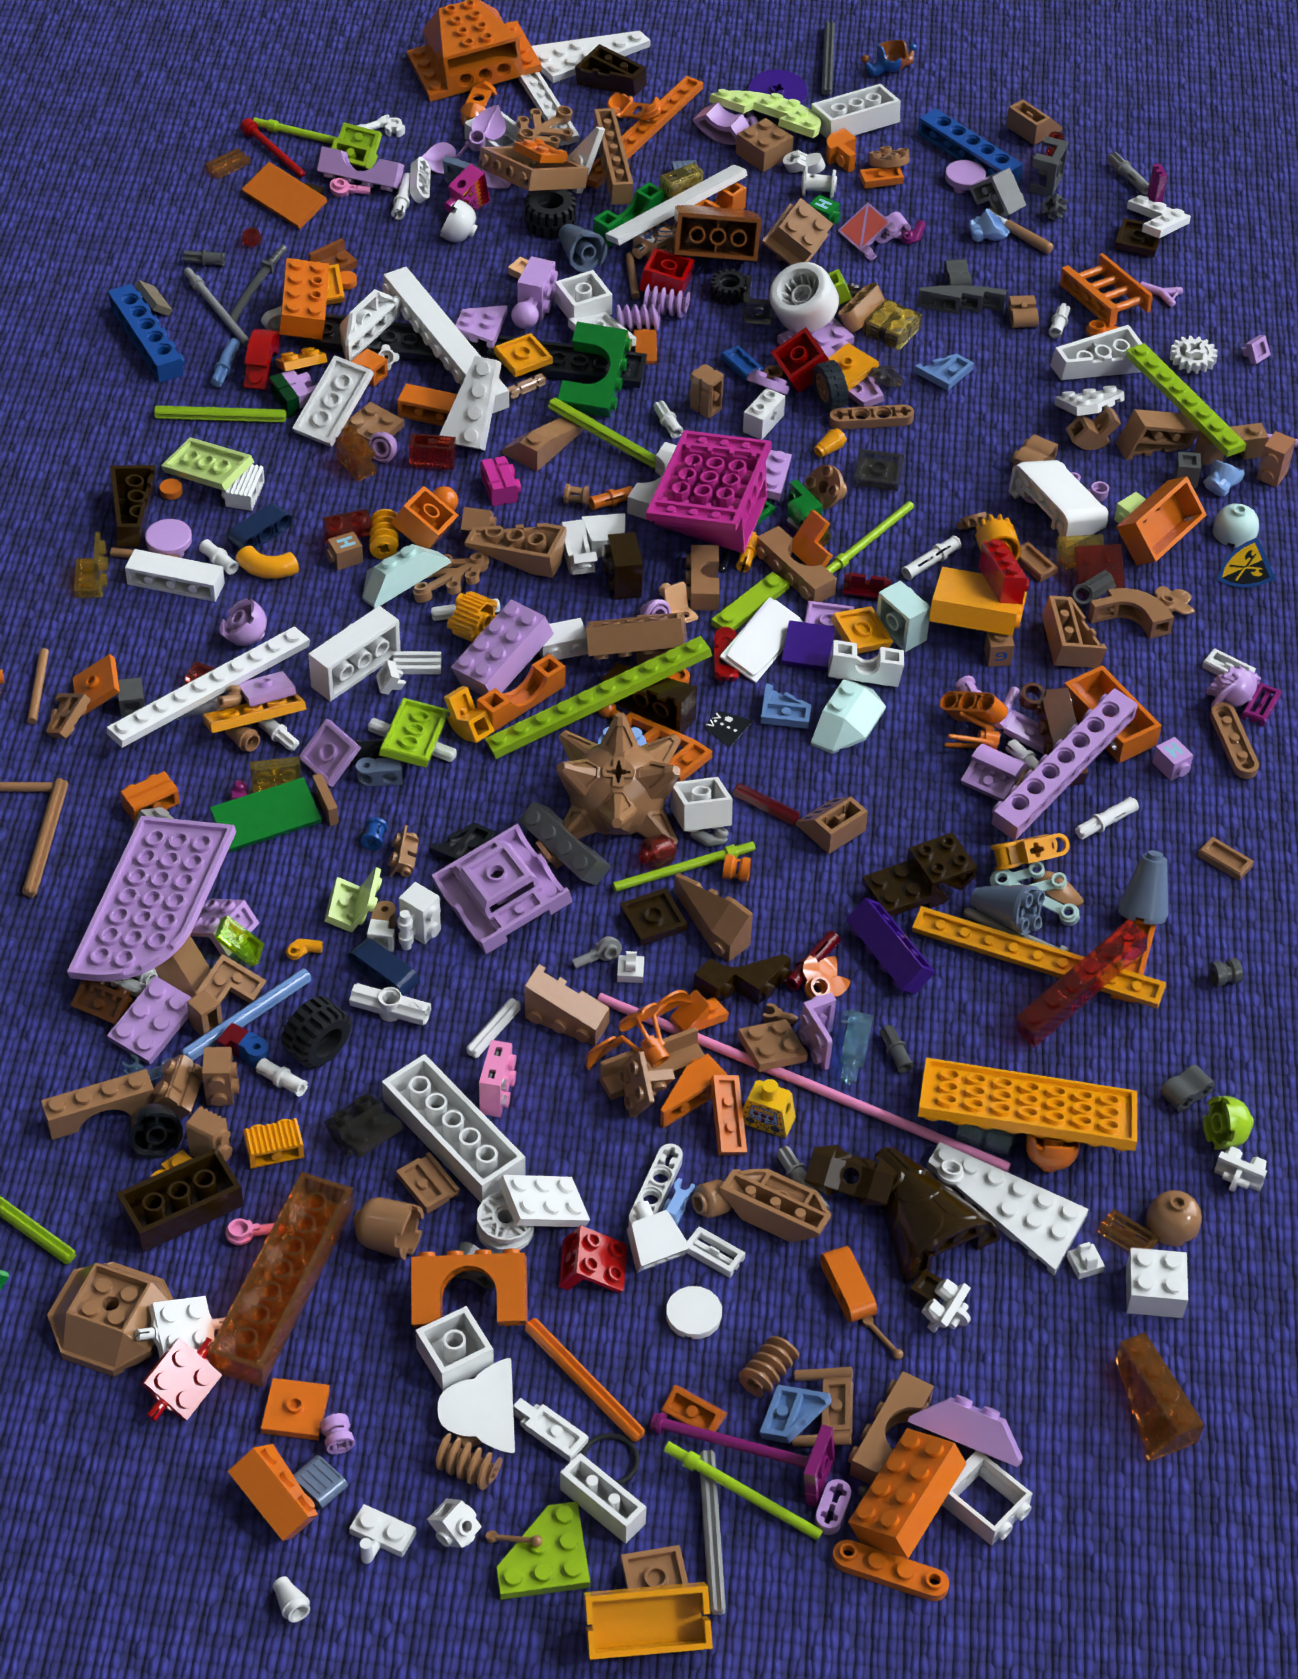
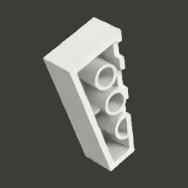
(1096, 355)

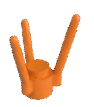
(988, 736)

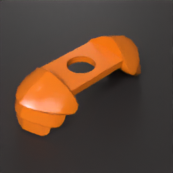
(473, 107)
(625, 107)

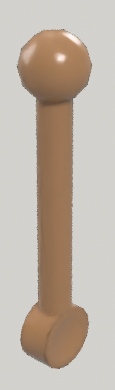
(868, 1323)
(492, 1537)

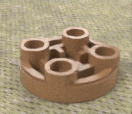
(889, 158)

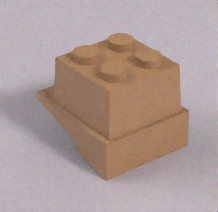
(797, 233)

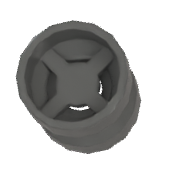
(1226, 972)

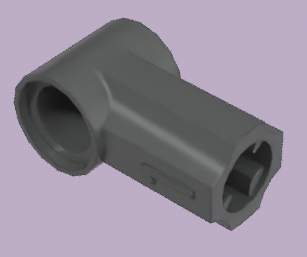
(1093, 588)

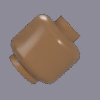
(709, 1201)

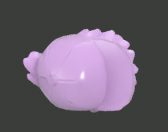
(1234, 687)

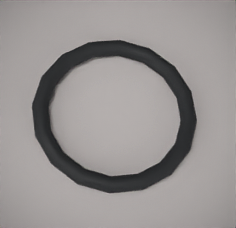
(623, 1439)

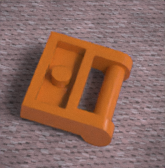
(540, 151)

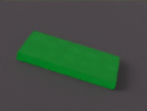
(268, 813)

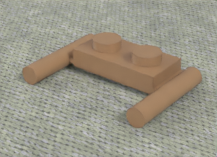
(840, 1411)

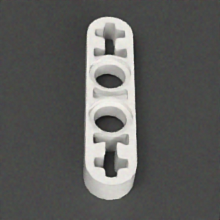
(657, 1189)

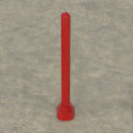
(251, 129)

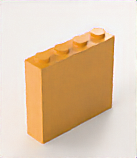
(968, 602)

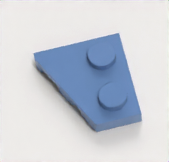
(946, 371)
(784, 709)
(792, 1412)

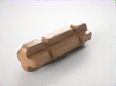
(526, 386)

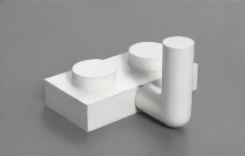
(380, 1531)

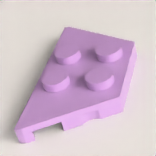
(482, 323)

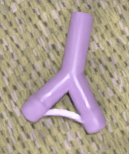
(1164, 293)

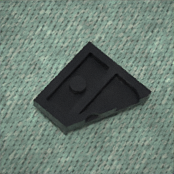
(462, 842)

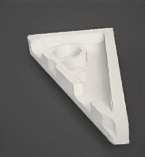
(587, 150)

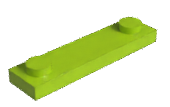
(750, 602)

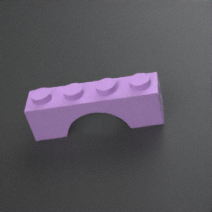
(383, 173)

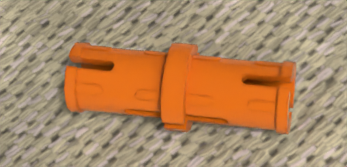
(609, 498)

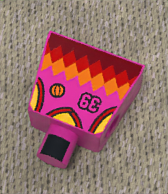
(469, 187)

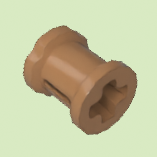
(583, 492)

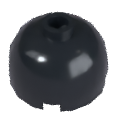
(154, 1130)

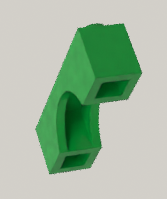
(643, 200)

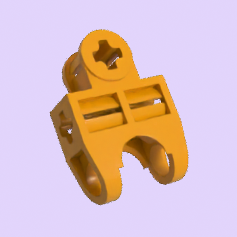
(1028, 850)

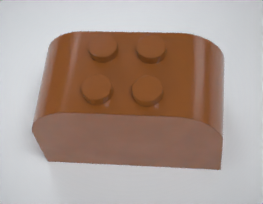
(716, 232)

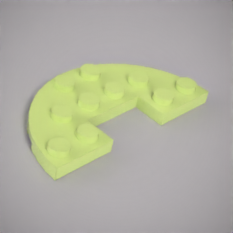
(789, 112)

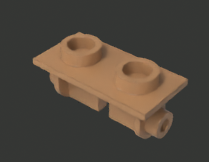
(404, 844)

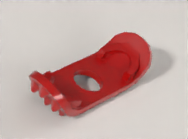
(722, 640)

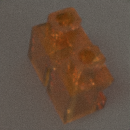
(355, 453)

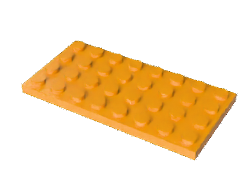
(1029, 1104)

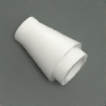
(292, 1601)

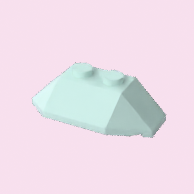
(400, 573)
(847, 717)

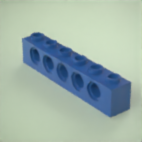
(965, 144)
(146, 333)

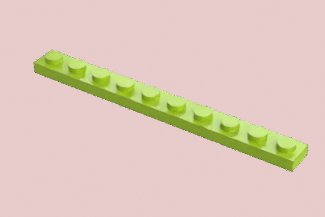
(598, 697)

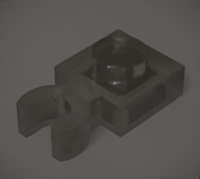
(886, 376)

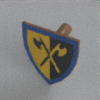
(1246, 566)

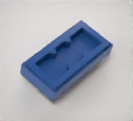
(740, 362)

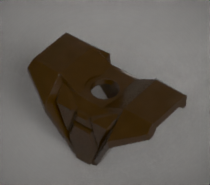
(827, 1172)

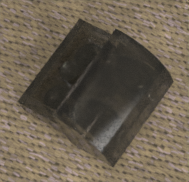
(362, 1126)

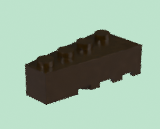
(664, 702)

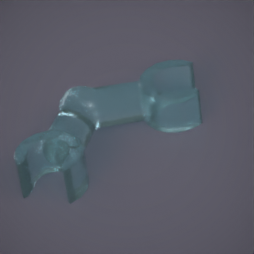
(136, 1066)

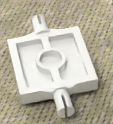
(180, 1319)

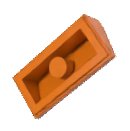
(693, 1410)

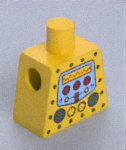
(769, 1108)

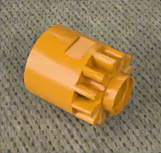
(1000, 530)

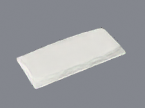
(760, 640)

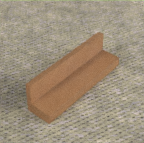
(682, 1050)

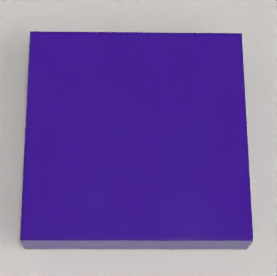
(808, 645)

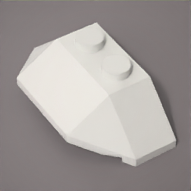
(367, 322)

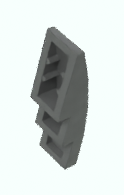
(963, 297)

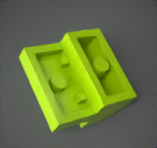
(359, 144)

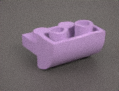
(993, 772)

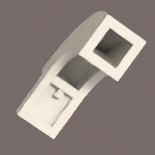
(576, 548)

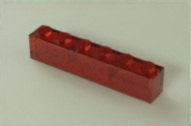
(1081, 983)

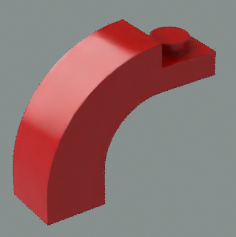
(258, 357)

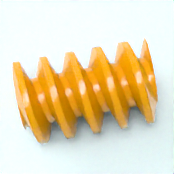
(383, 534)

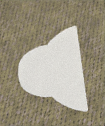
(482, 1407)

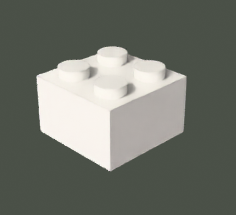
(583, 295)
(701, 804)
(1156, 1282)
(454, 1348)

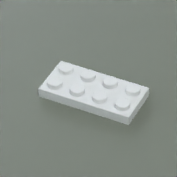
(333, 401)

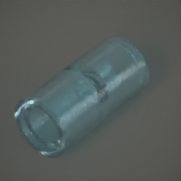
(991, 1139)

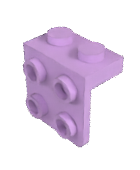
(816, 1024)

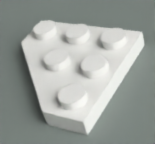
(1089, 401)

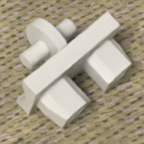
(1241, 1172)
(952, 1310)

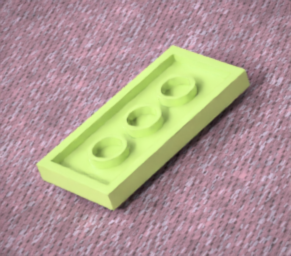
(207, 463)

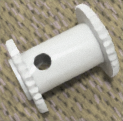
(819, 182)

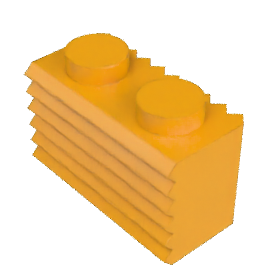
(273, 1143)

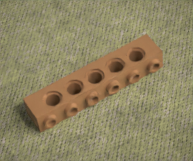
(613, 157)

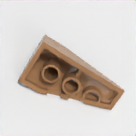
(543, 443)
(529, 549)

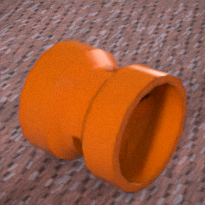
(731, 866)

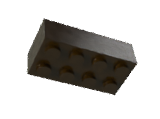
(180, 1199)

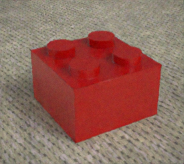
(667, 271)
(798, 358)

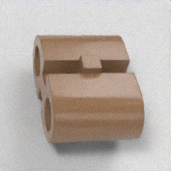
(1023, 311)

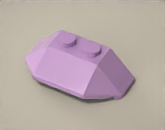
(971, 1427)

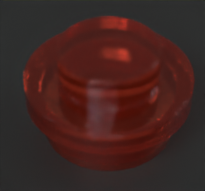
(251, 237)

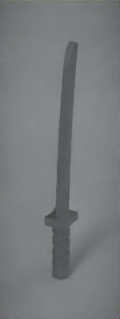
(267, 267)

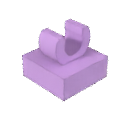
(1256, 349)

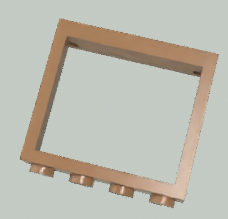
(544, 176)

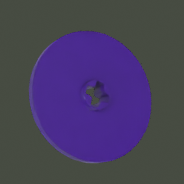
(783, 81)

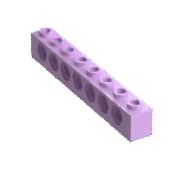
(1013, 821)

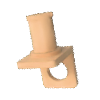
(676, 597)

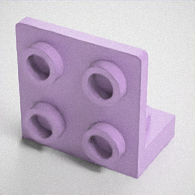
(216, 909)

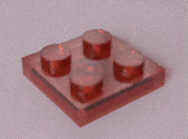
(1097, 558)

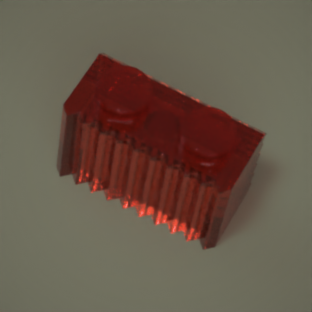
(432, 451)

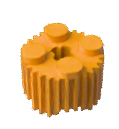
(471, 615)

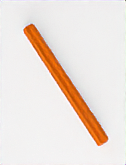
(585, 1380)

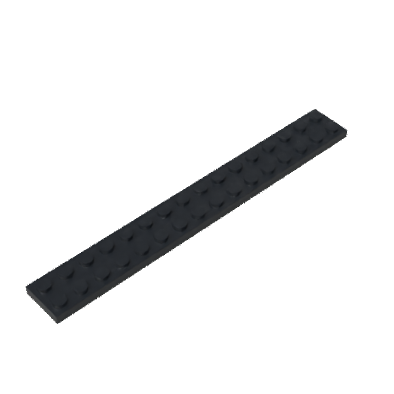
(566, 362)

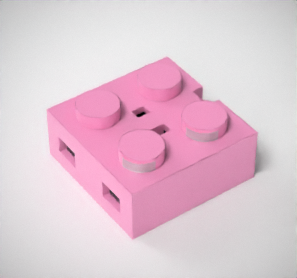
(496, 1078)

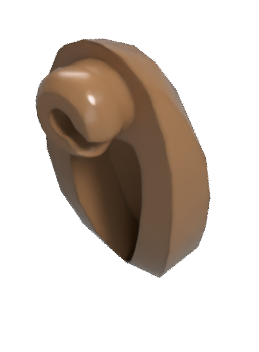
(1064, 896)

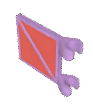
(867, 227)

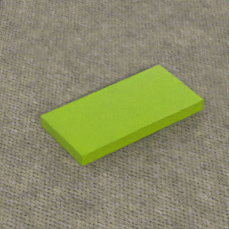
(414, 732)

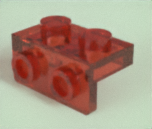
(344, 523)

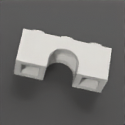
(883, 669)

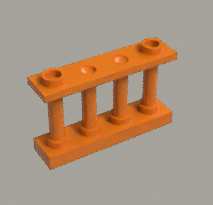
(1101, 303)

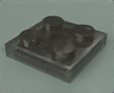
(879, 470)

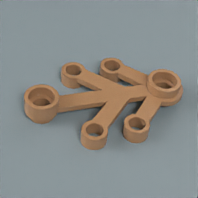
(562, 116)
(476, 563)

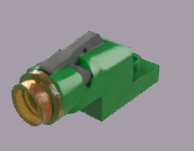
(800, 506)

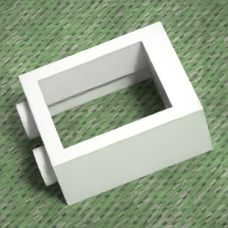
(980, 1465)

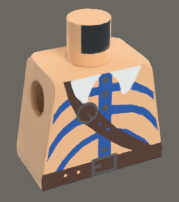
(656, 237)

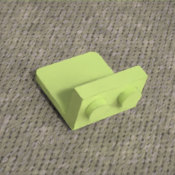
(351, 902)

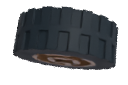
(830, 385)

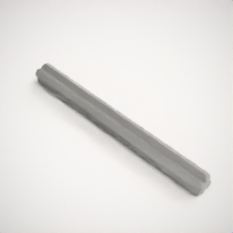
(712, 1538)

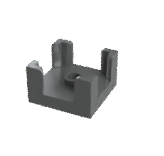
(1050, 167)

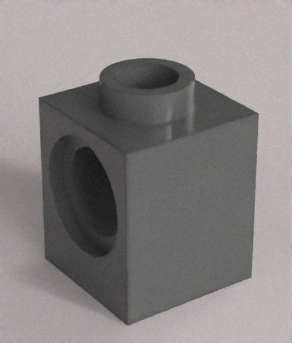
(1188, 465)
(130, 696)

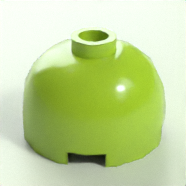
(1227, 1122)

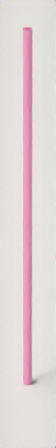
(819, 1089)

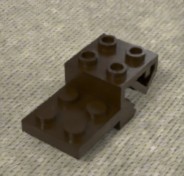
(922, 875)

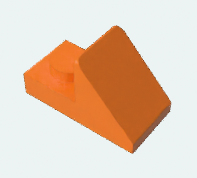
(647, 343)
(699, 1014)

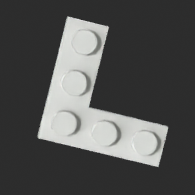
(1164, 218)

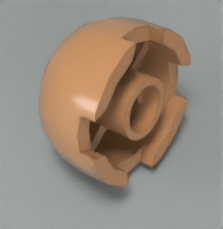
(1174, 1217)

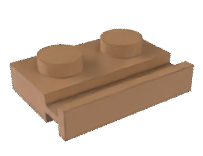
(427, 1182)

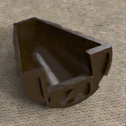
(928, 1217)

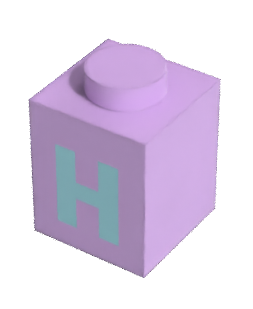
(1172, 758)

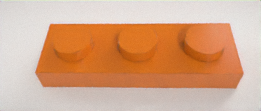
(728, 1115)

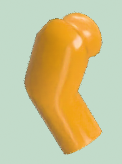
(303, 946)

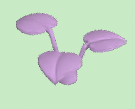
(486, 124)

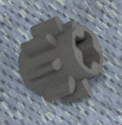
(1054, 207)

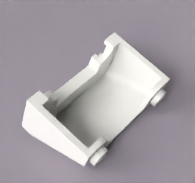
(1060, 495)

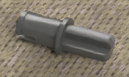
(204, 258)
(896, 1048)

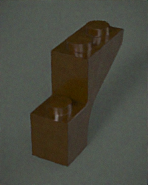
(752, 981)

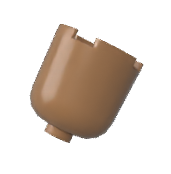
(389, 1226)

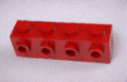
(1003, 572)

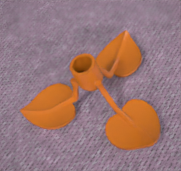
(652, 1047)

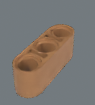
(860, 307)

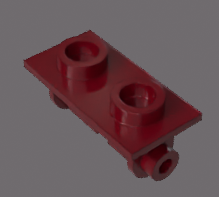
(857, 585)

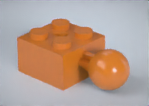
(427, 515)

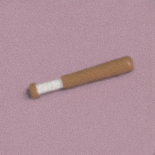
(1026, 235)

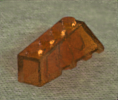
(1158, 1402)

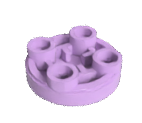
(963, 174)
(778, 384)
(168, 537)

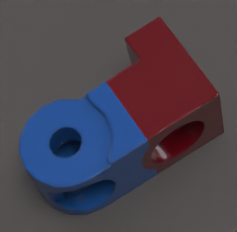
(244, 1044)

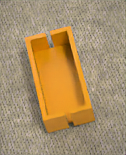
(647, 1620)

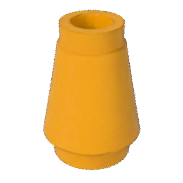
(830, 442)

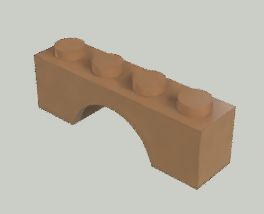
(812, 582)
(70, 1110)
(904, 1398)

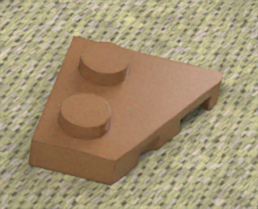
(70, 709)

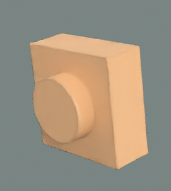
(517, 267)

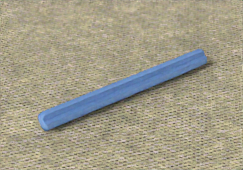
(249, 1012)

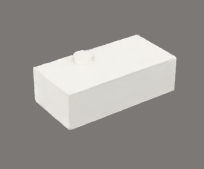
(858, 111)
(354, 653)

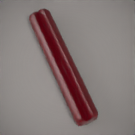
(766, 803)

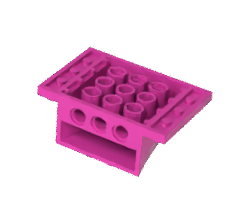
(713, 489)

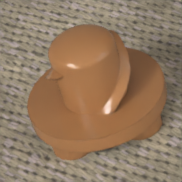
(826, 485)

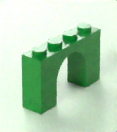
(611, 344)

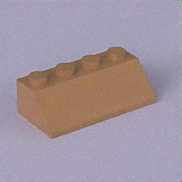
(634, 635)

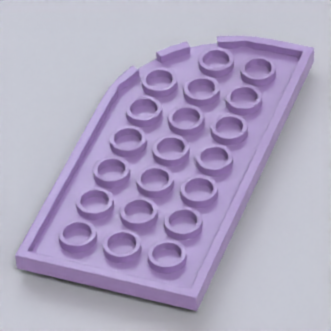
(152, 898)

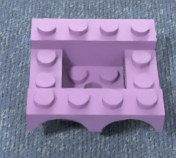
(472, 890)

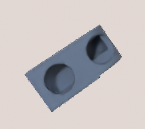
(379, 771)

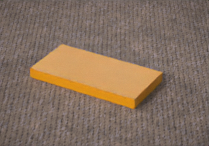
(245, 714)

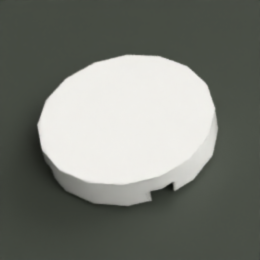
(694, 1312)

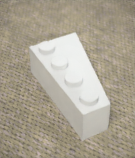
(474, 404)

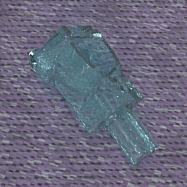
(855, 1043)

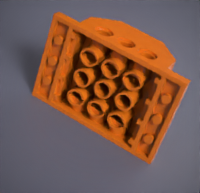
(468, 46)

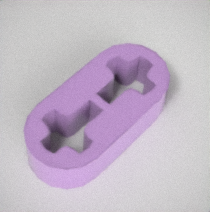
(827, 1504)

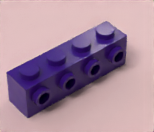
(890, 946)

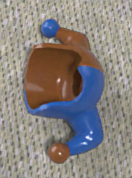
(891, 57)

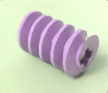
(667, 301)
(639, 317)

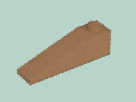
(721, 921)
(185, 968)

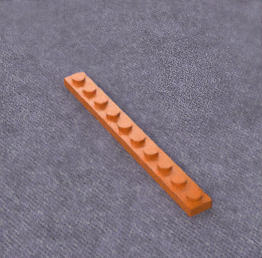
(644, 130)

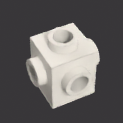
(454, 1523)

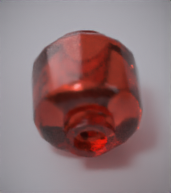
(657, 851)

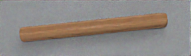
(45, 838)

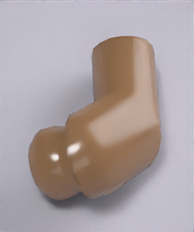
(232, 699)

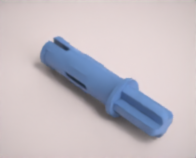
(222, 368)

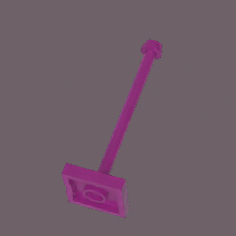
(816, 1465)

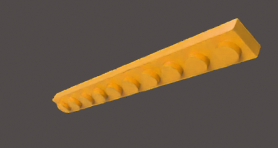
(1029, 954)

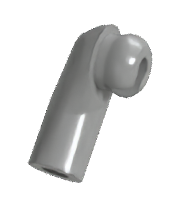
(712, 839)

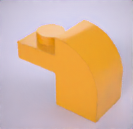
(465, 719)

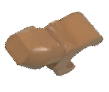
(778, 1014)

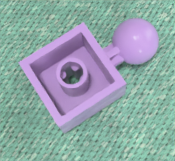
(535, 292)

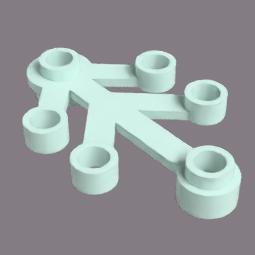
(1014, 877)

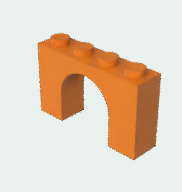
(432, 1274)

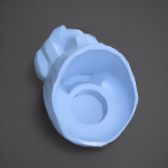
(988, 227)
(1223, 477)

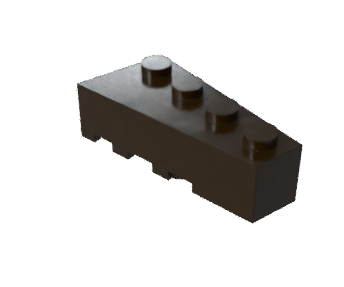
(131, 497)

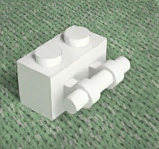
(418, 916)

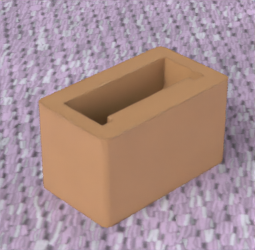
(204, 1012)

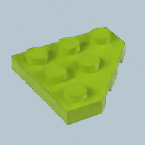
(554, 1565)

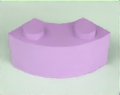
(720, 124)

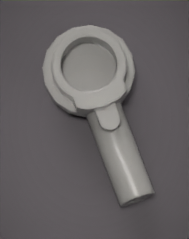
(606, 949)

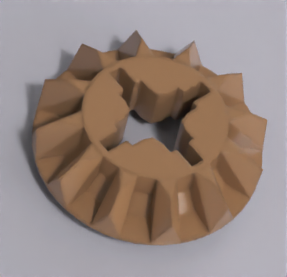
(972, 520)

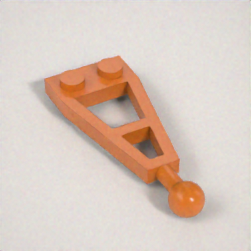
(687, 759)

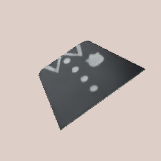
(727, 727)

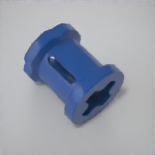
(374, 833)

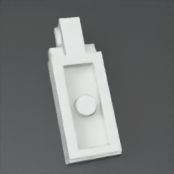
(550, 1429)

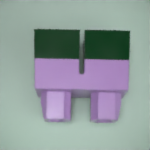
(291, 390)

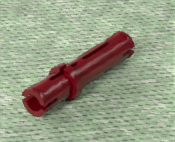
(819, 952)

